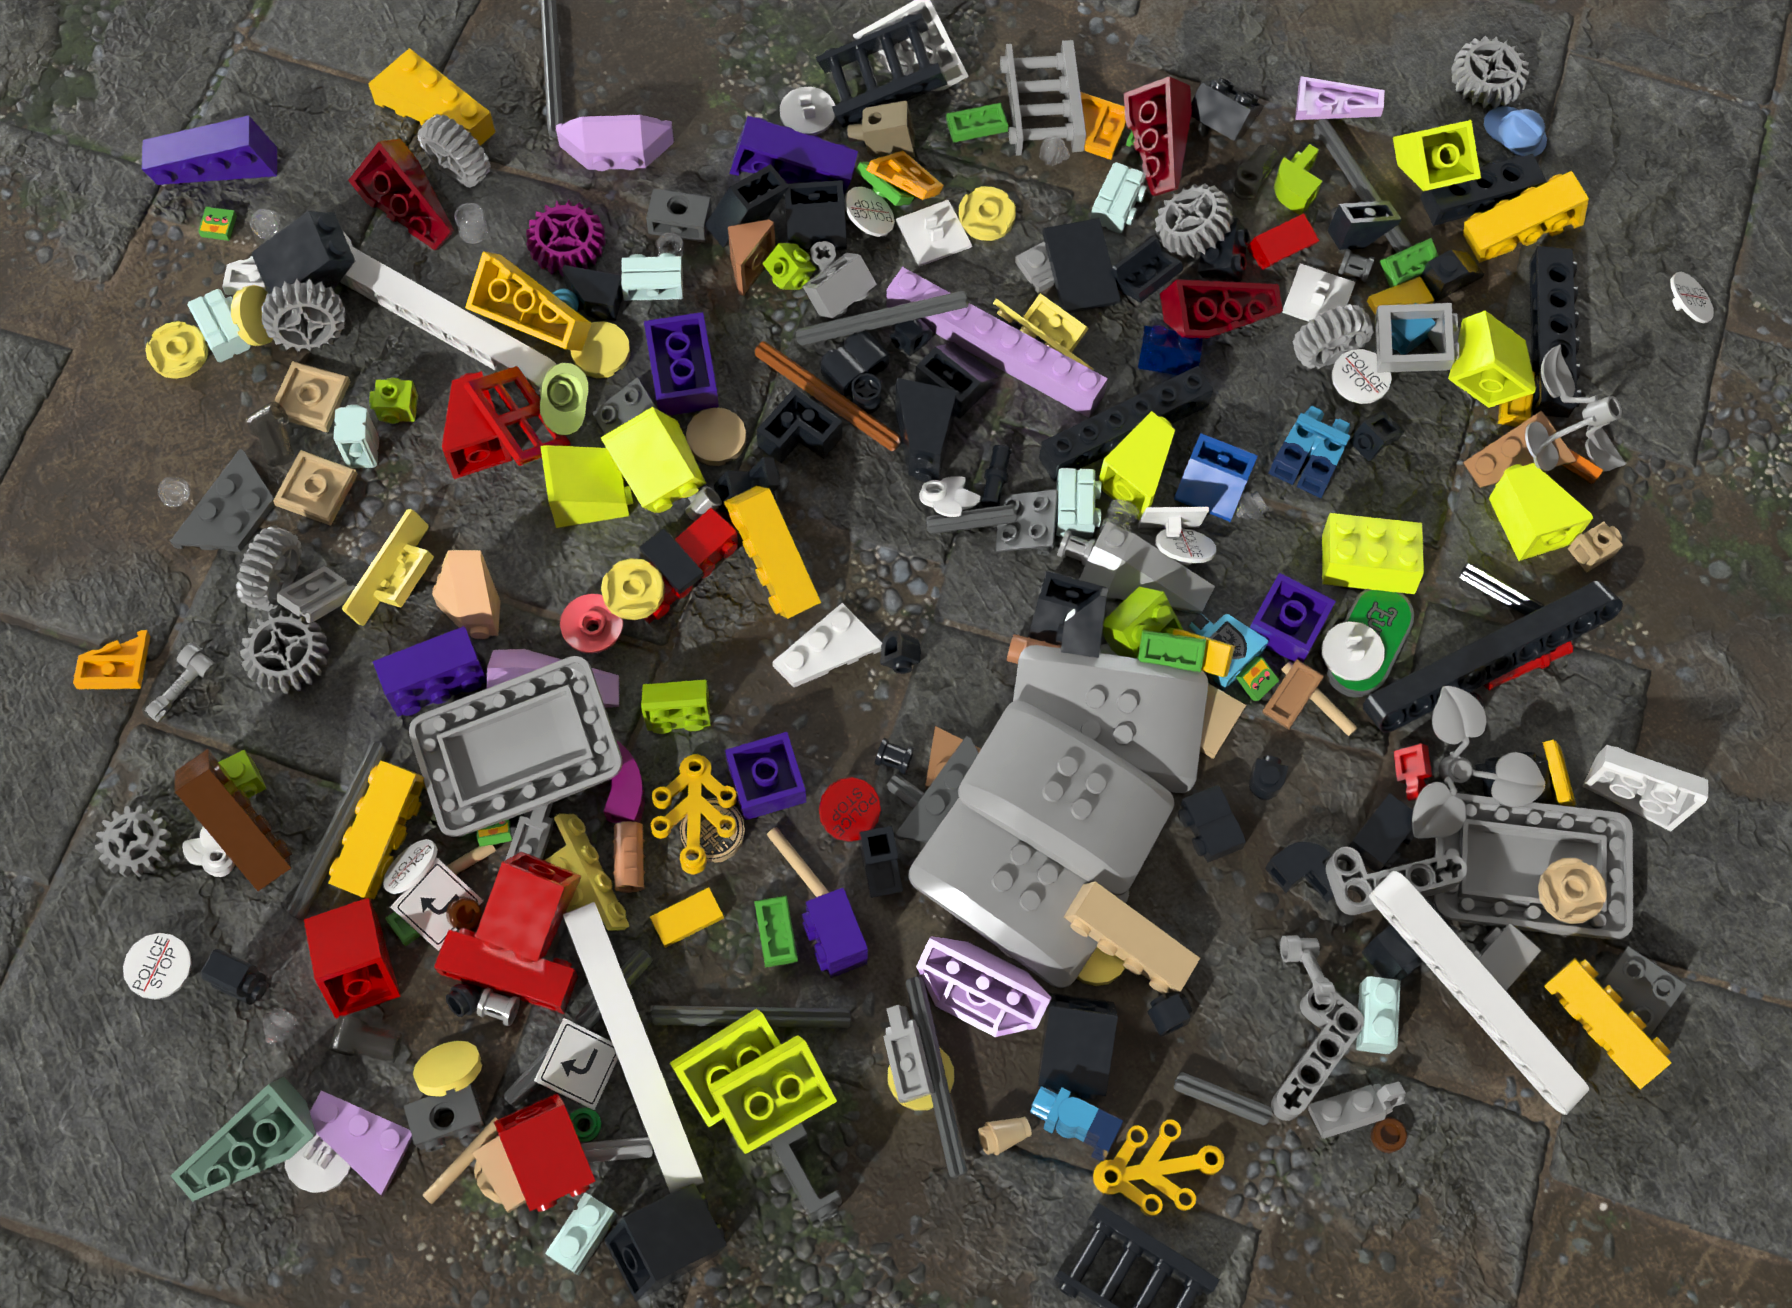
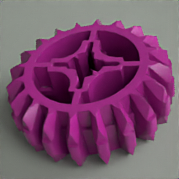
(565, 226)

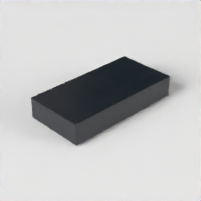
(671, 561)

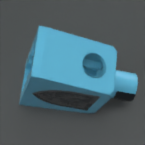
(1231, 631)

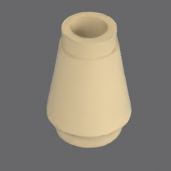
(1003, 1134)

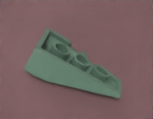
(256, 1138)

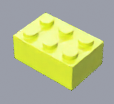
(1372, 553)
(720, 1056)
(772, 1094)

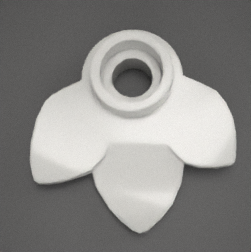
(948, 496)
(205, 851)

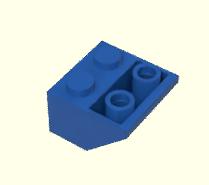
(1215, 477)

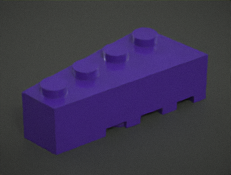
(210, 153)
(792, 154)

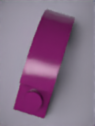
(627, 792)

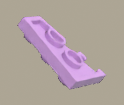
(1336, 100)
(361, 1139)

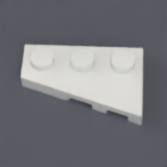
(829, 644)

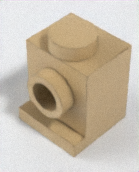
(1596, 546)

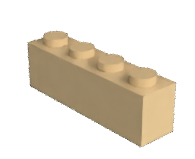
(1131, 938)

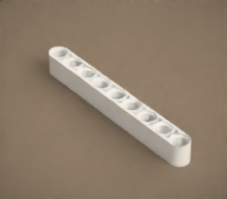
(444, 319)
(1479, 992)
(633, 1048)

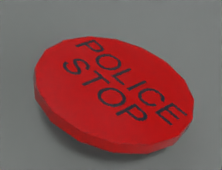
(849, 808)

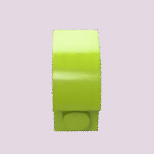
(1294, 183)

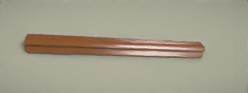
(828, 396)

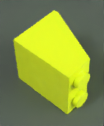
(1439, 155)
(1492, 361)
(655, 459)
(1137, 462)
(584, 485)
(1536, 511)

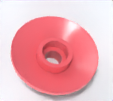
(580, 615)

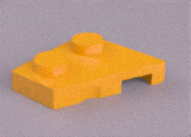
(1103, 125)
(906, 174)
(114, 665)

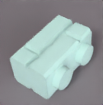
(1118, 197)
(652, 277)
(216, 324)
(356, 437)
(1077, 502)
(1380, 1008)
(581, 1234)

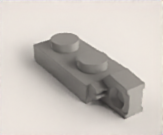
(532, 833)
(907, 1056)
(1355, 1108)

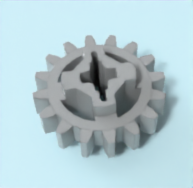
(137, 853)

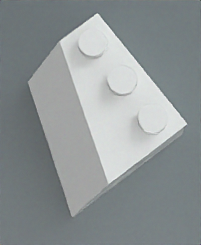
(936, 42)
(1646, 786)

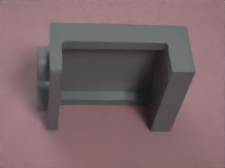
(784, 1148)

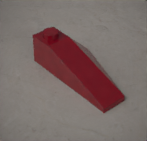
(1160, 124)
(399, 187)
(1217, 307)

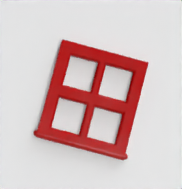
(516, 415)

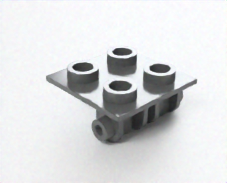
(623, 406)
(1034, 522)
(1643, 987)

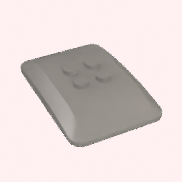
(1128, 706)
(515, 747)
(1067, 796)
(1513, 847)
(1005, 893)

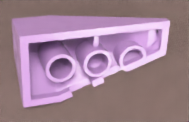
(516, 662)

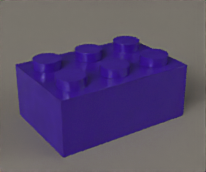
(681, 364)
(430, 672)

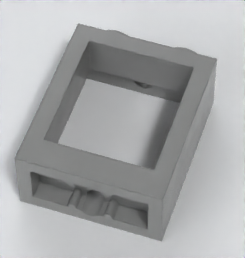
(1415, 362)

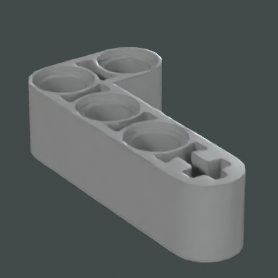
(1364, 883)
(1313, 1059)

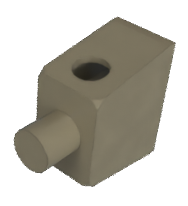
(885, 130)

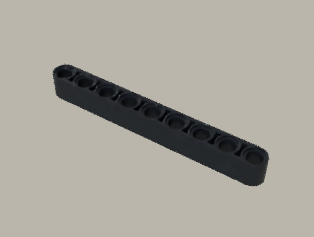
(1493, 655)

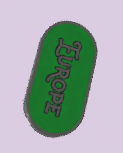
(1392, 619)

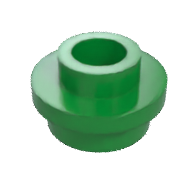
(590, 1115)

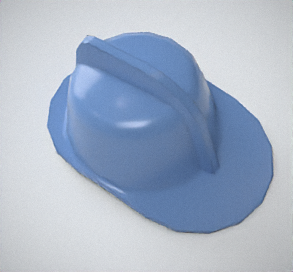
(1517, 130)

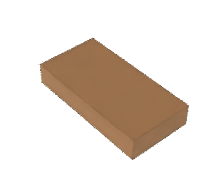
(1293, 694)

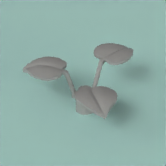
(1597, 413)
(1516, 776)

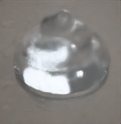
(1053, 151)
(265, 223)
(173, 491)
(1251, 506)
(278, 1025)

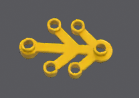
(694, 806)
(1152, 1169)

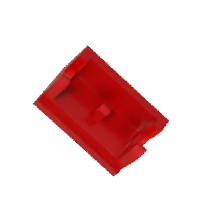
(1282, 241)

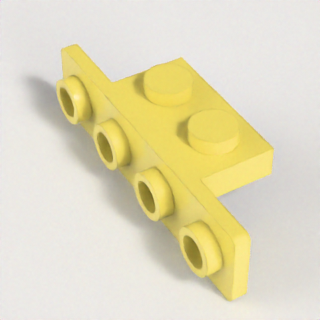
(1049, 323)
(393, 570)
(594, 884)

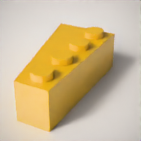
(421, 92)
(1527, 217)
(519, 301)
(773, 551)
(377, 829)
(1608, 1023)

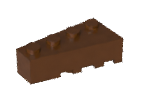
(231, 820)

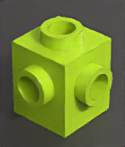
(789, 266)
(394, 400)

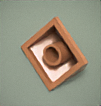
(749, 248)

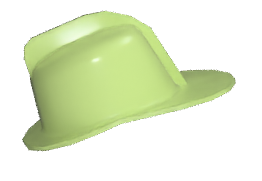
(564, 398)

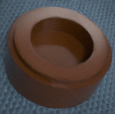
(463, 913)
(1388, 1135)

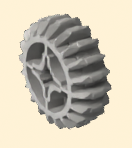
(1498, 87)
(454, 150)
(1194, 220)
(285, 321)
(1332, 335)
(268, 568)
(259, 656)

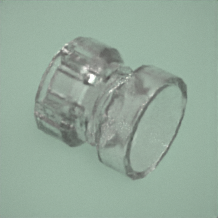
(471, 223)
(1121, 514)

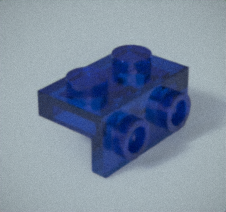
(1168, 352)

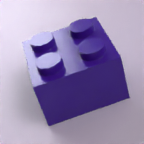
(1291, 617)
(765, 776)
(836, 932)

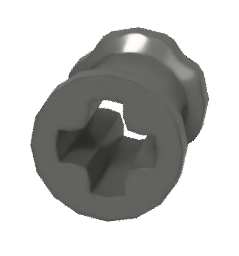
(1356, 265)

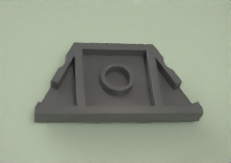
(228, 510)
(939, 796)

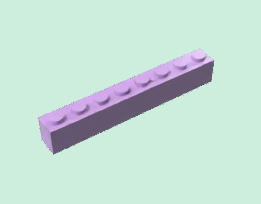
(1005, 346)

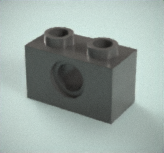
(690, 225)
(425, 1114)

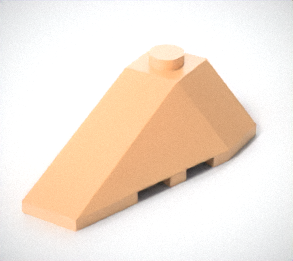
(468, 593)

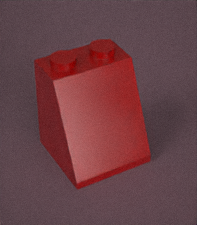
(468, 437)
(526, 906)
(350, 958)
(545, 1153)

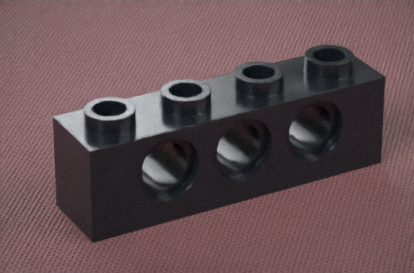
(1497, 183)

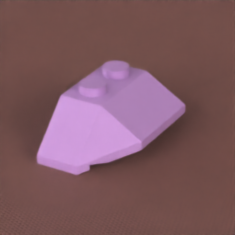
(615, 140)
(981, 987)

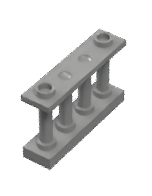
(1067, 84)

